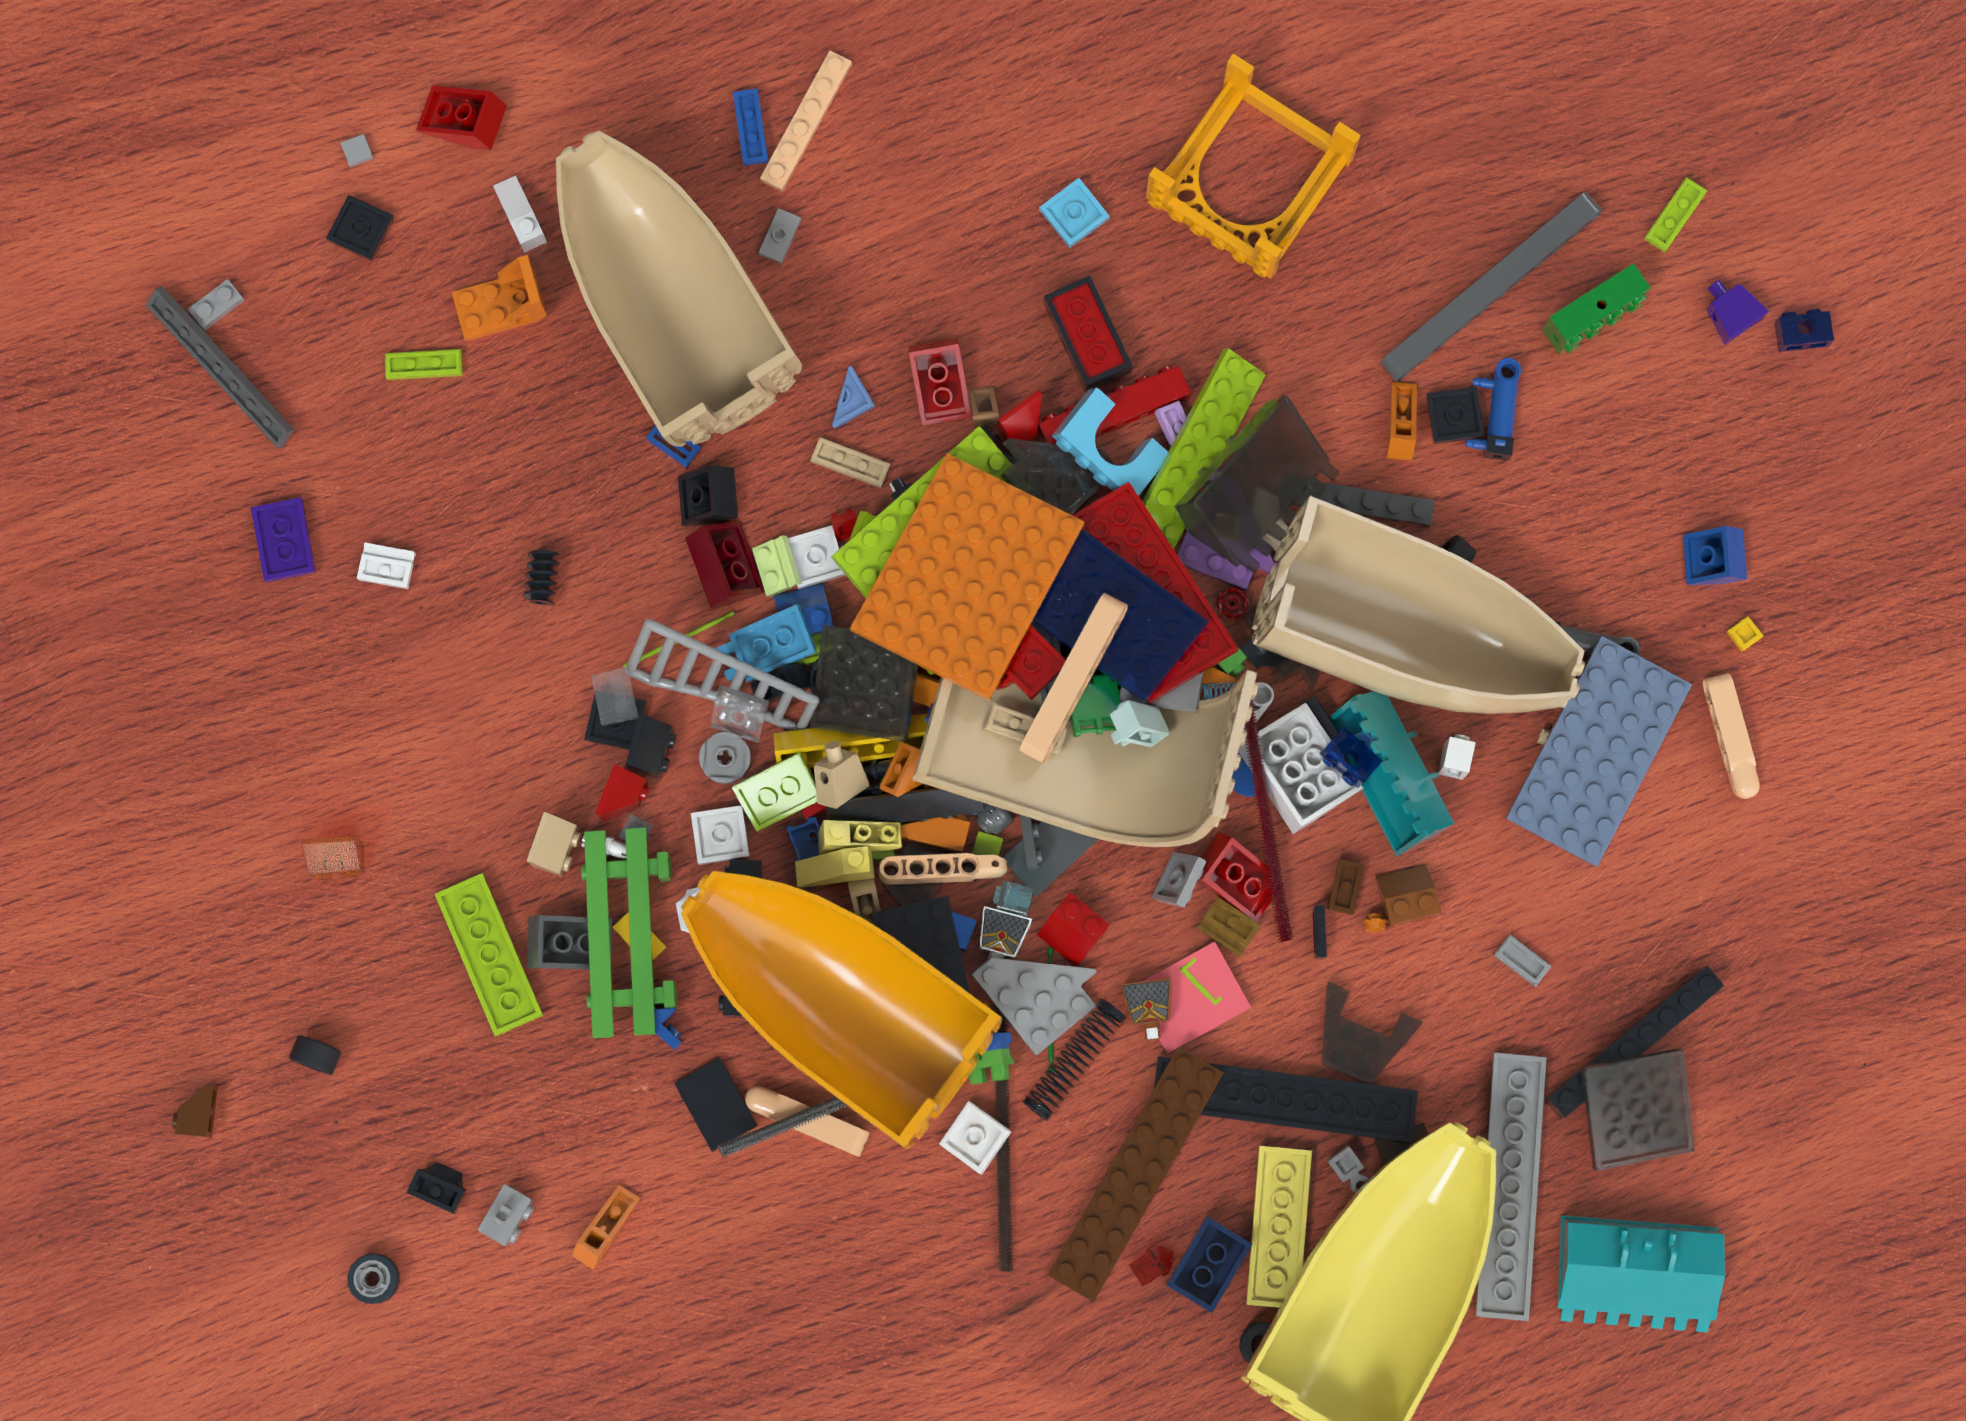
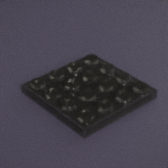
(862, 687)
(1638, 1109)

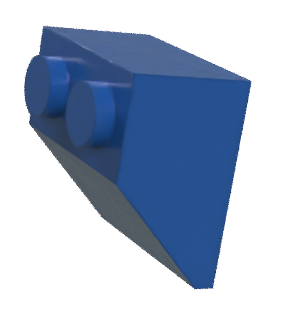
(1715, 556)

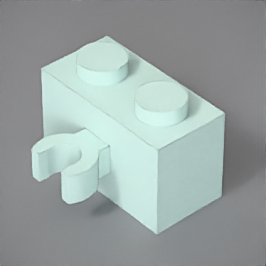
(1138, 724)

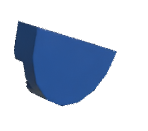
(1243, 782)

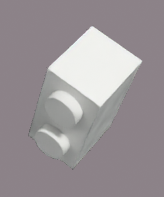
(1456, 757)

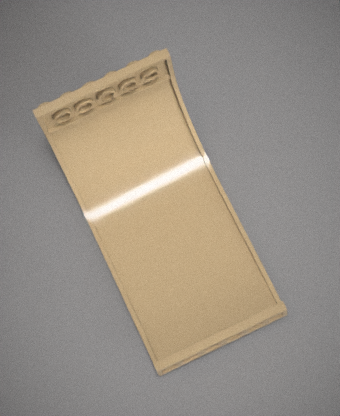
(1093, 786)

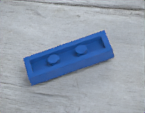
(750, 127)

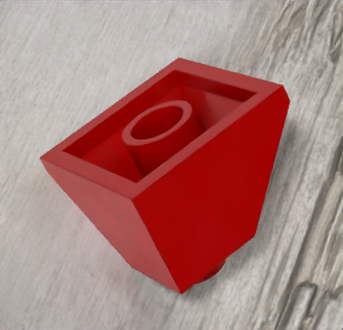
(1022, 420)
(621, 793)

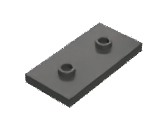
(1059, 851)

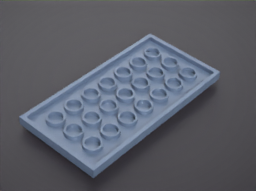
(1598, 751)

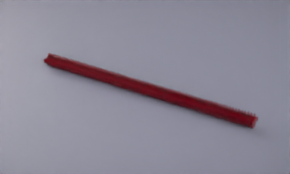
(1267, 828)

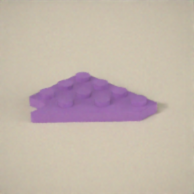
(1206, 561)

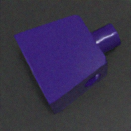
(1733, 310)

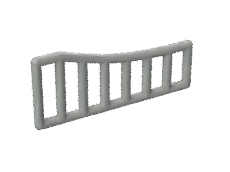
(719, 658)

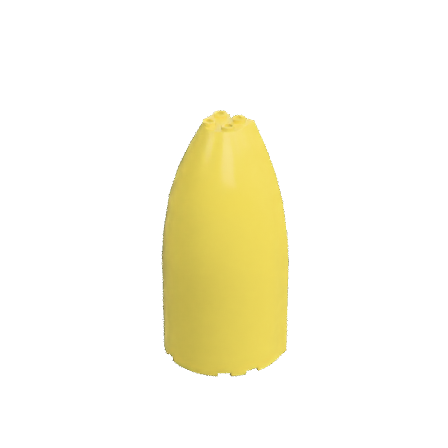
(1384, 1287)

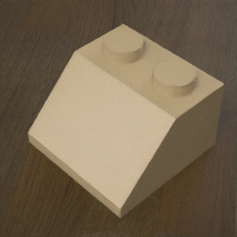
(553, 845)

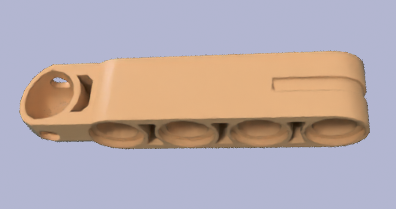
(1732, 735)
(983, 868)
(826, 1129)

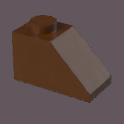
(197, 1114)

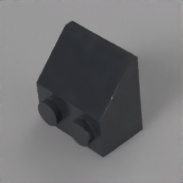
(708, 496)
(651, 747)

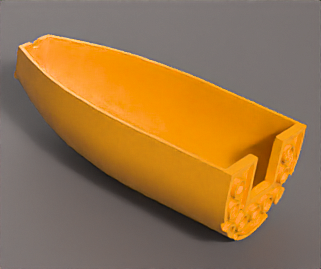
(840, 999)

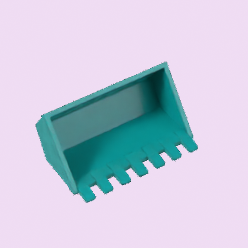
(1400, 787)
(1640, 1271)

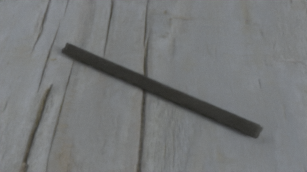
(1003, 1170)

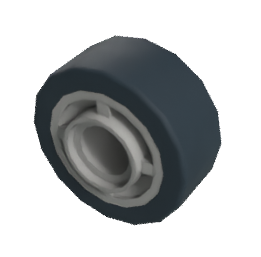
(359, 1274)

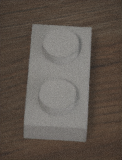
(216, 304)

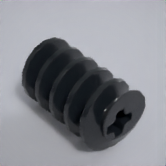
(541, 577)

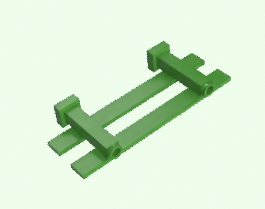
(637, 871)

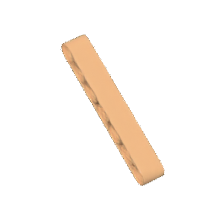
(1073, 678)

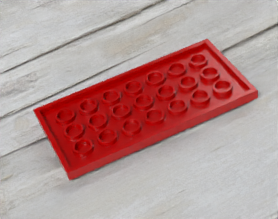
(1131, 532)

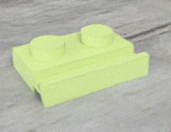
(776, 566)

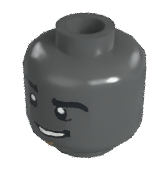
(994, 819)

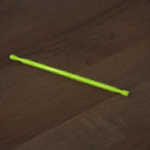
(690, 634)

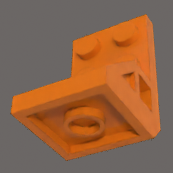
(500, 303)

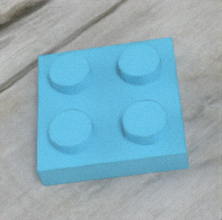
(1074, 213)

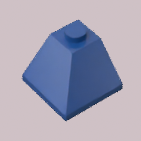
(812, 603)

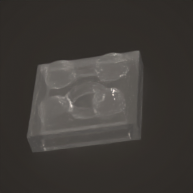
(739, 713)

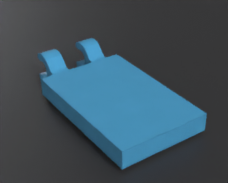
(771, 642)

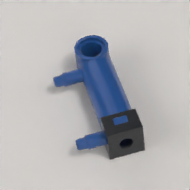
(1502, 412)

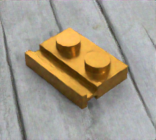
(1228, 926)

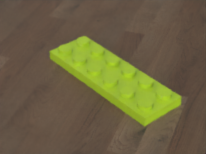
(489, 954)

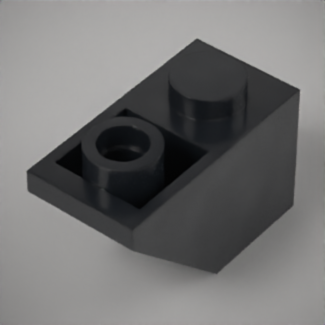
(794, 674)

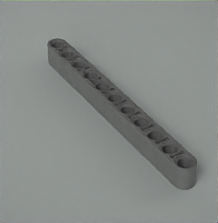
(1491, 286)

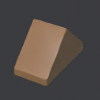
(983, 407)

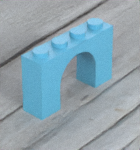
(1078, 437)

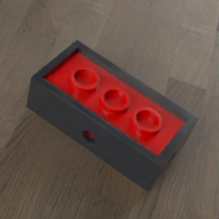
(1087, 334)

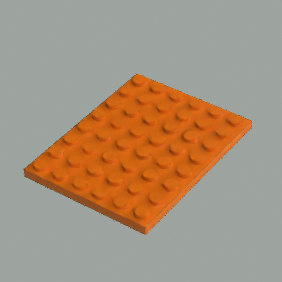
(967, 576)

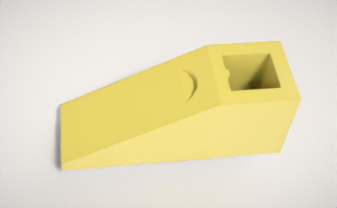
(853, 834)

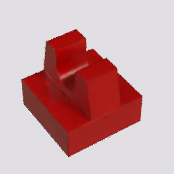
(843, 524)

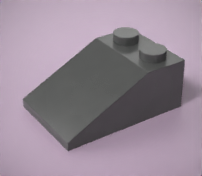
(559, 942)

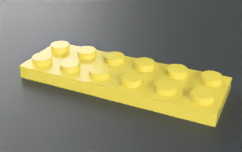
(1278, 1224)

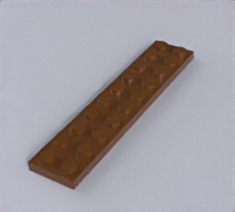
(1135, 1174)

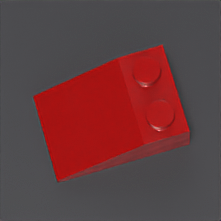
(462, 116)
(940, 381)
(1236, 876)

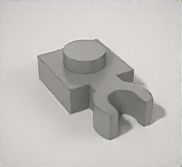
(1347, 1166)

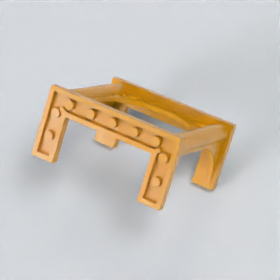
(1166, 185)

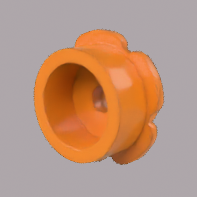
(1375, 923)

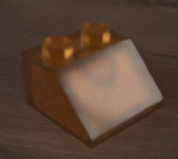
(334, 857)

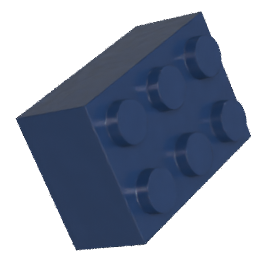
(1208, 1264)

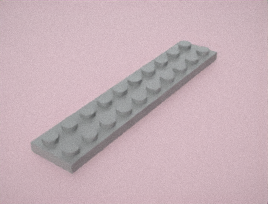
(1516, 1136)

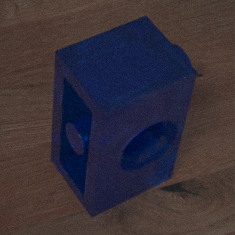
(1792, 339)
(1346, 743)

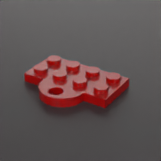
(1032, 665)

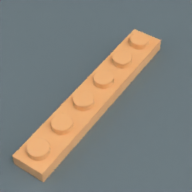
(806, 121)

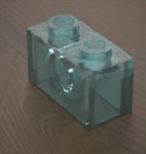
(1013, 898)

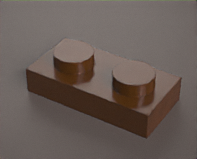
(1345, 887)

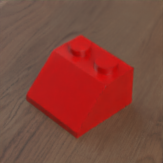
(1073, 929)

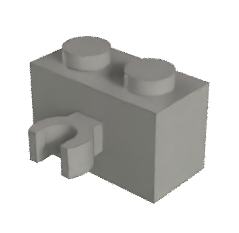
(507, 1215)

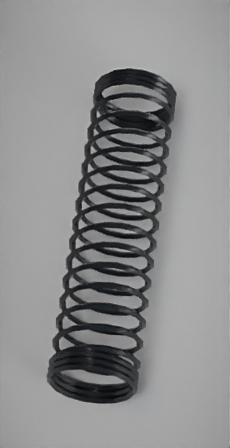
(1105, 1008)

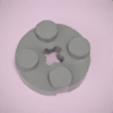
(736, 748)

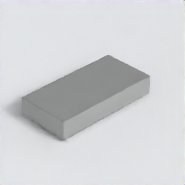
(1522, 960)

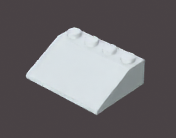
(1294, 770)

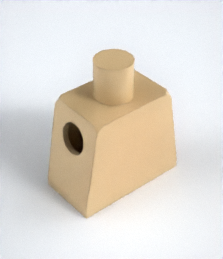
(838, 776)

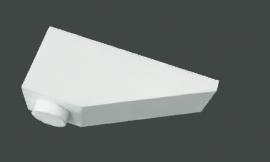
(520, 214)

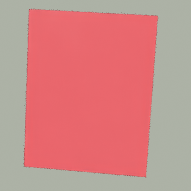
(1190, 1010)

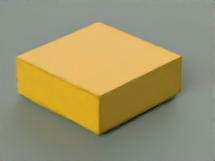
(1744, 634)

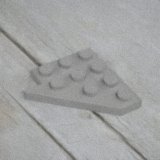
(1036, 997)

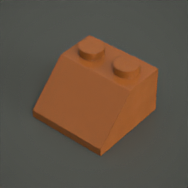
(1408, 896)

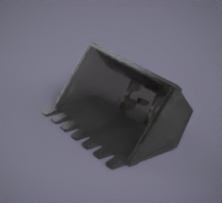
(1255, 484)

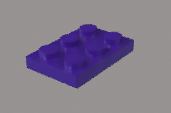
(283, 540)

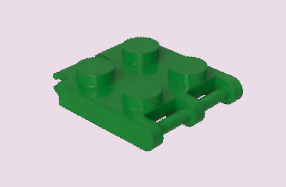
(1095, 707)

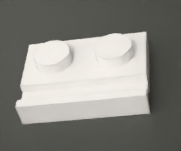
(386, 565)

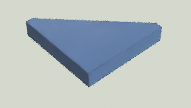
(852, 401)

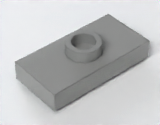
(780, 236)

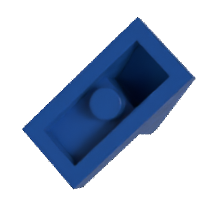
(668, 1034)

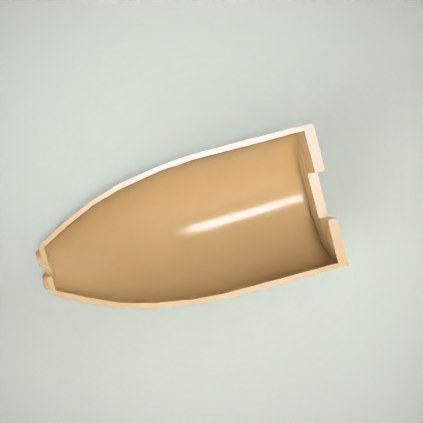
(668, 294)
(1409, 619)

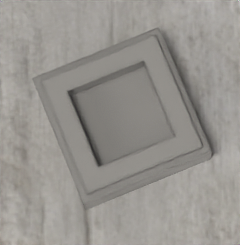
(357, 150)

